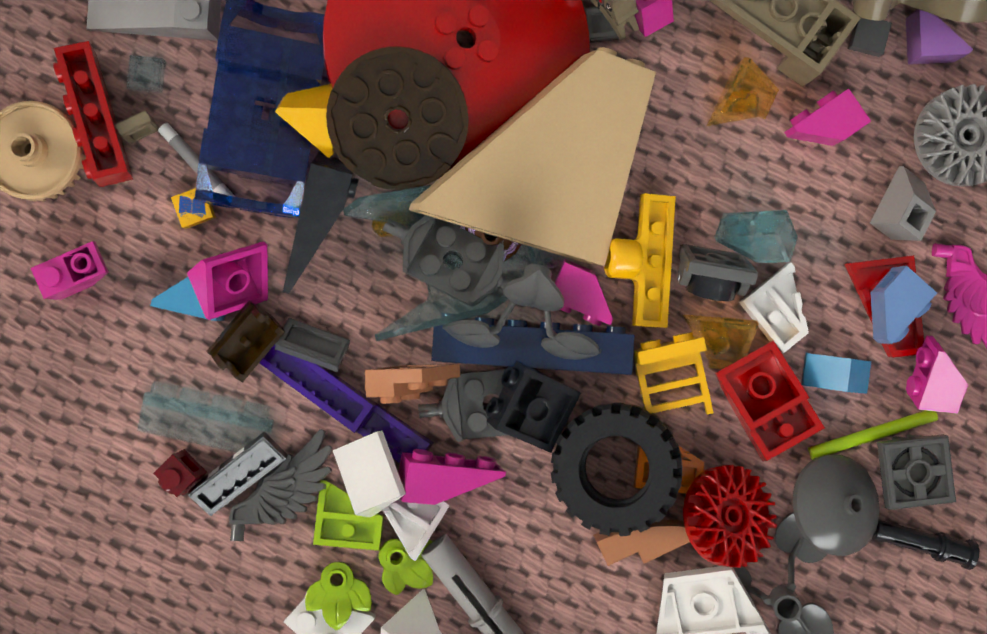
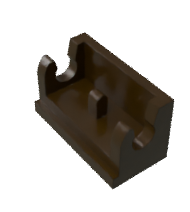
(245, 341)

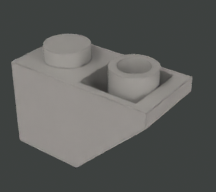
(905, 208)

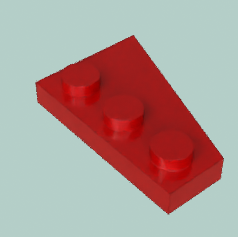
(865, 277)

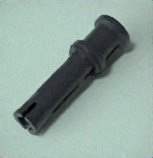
(939, 546)

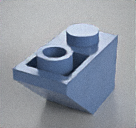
(897, 302)

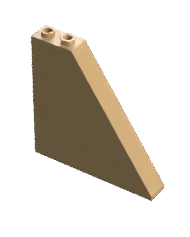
(555, 165)

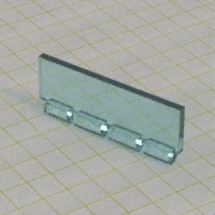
(199, 423)

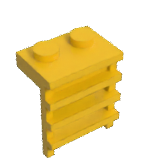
(659, 357)

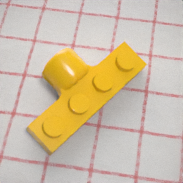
(647, 260)

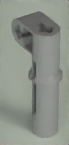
(450, 563)

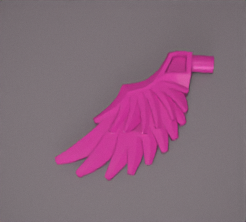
(965, 290)

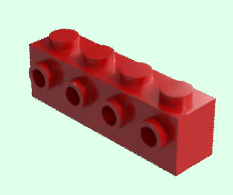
(93, 113)

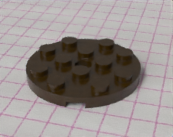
(406, 82)

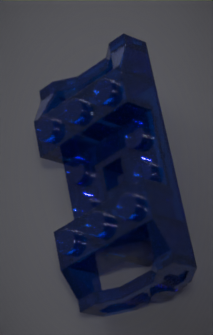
(251, 70)

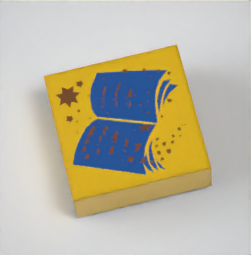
(191, 211)

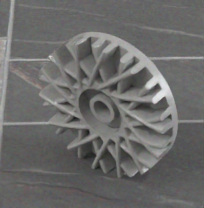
(953, 136)

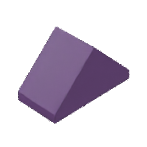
(932, 40)

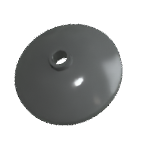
(824, 504)

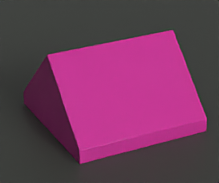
(231, 280)

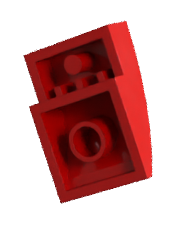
(769, 401)

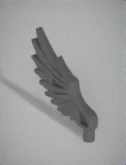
(284, 489)

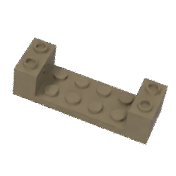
(800, 29)

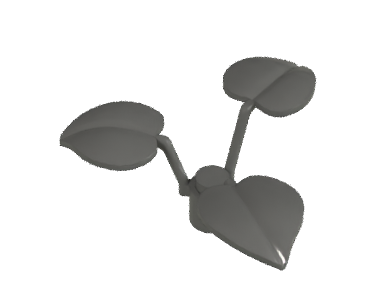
(531, 290)
(783, 598)

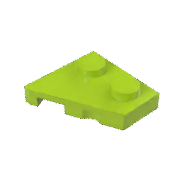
(340, 527)

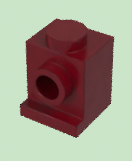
(176, 476)

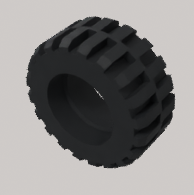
(597, 509)

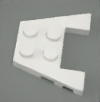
(707, 603)

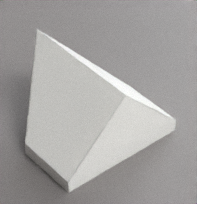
(413, 618)

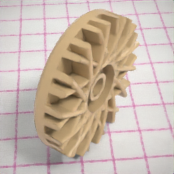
(37, 151)

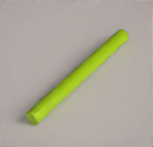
(873, 433)

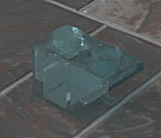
(759, 235)

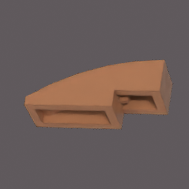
(649, 544)

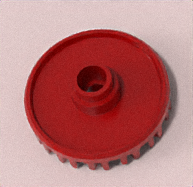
(728, 516)

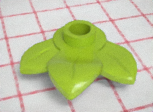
(404, 570)
(340, 599)

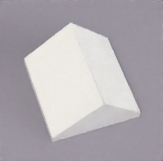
(369, 474)

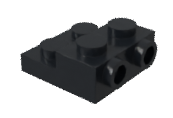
(532, 406)

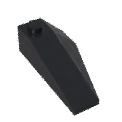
(324, 199)

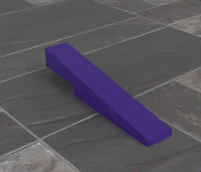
(345, 402)

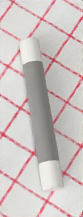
(191, 157)

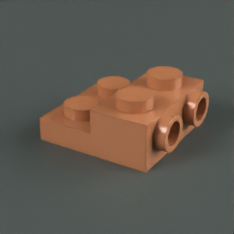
(407, 381)

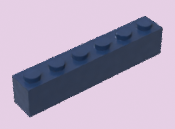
(524, 345)

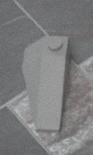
(156, 17)

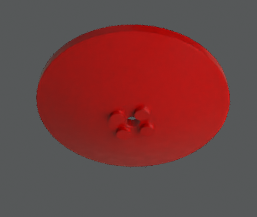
(512, 59)

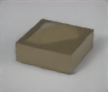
(137, 127)

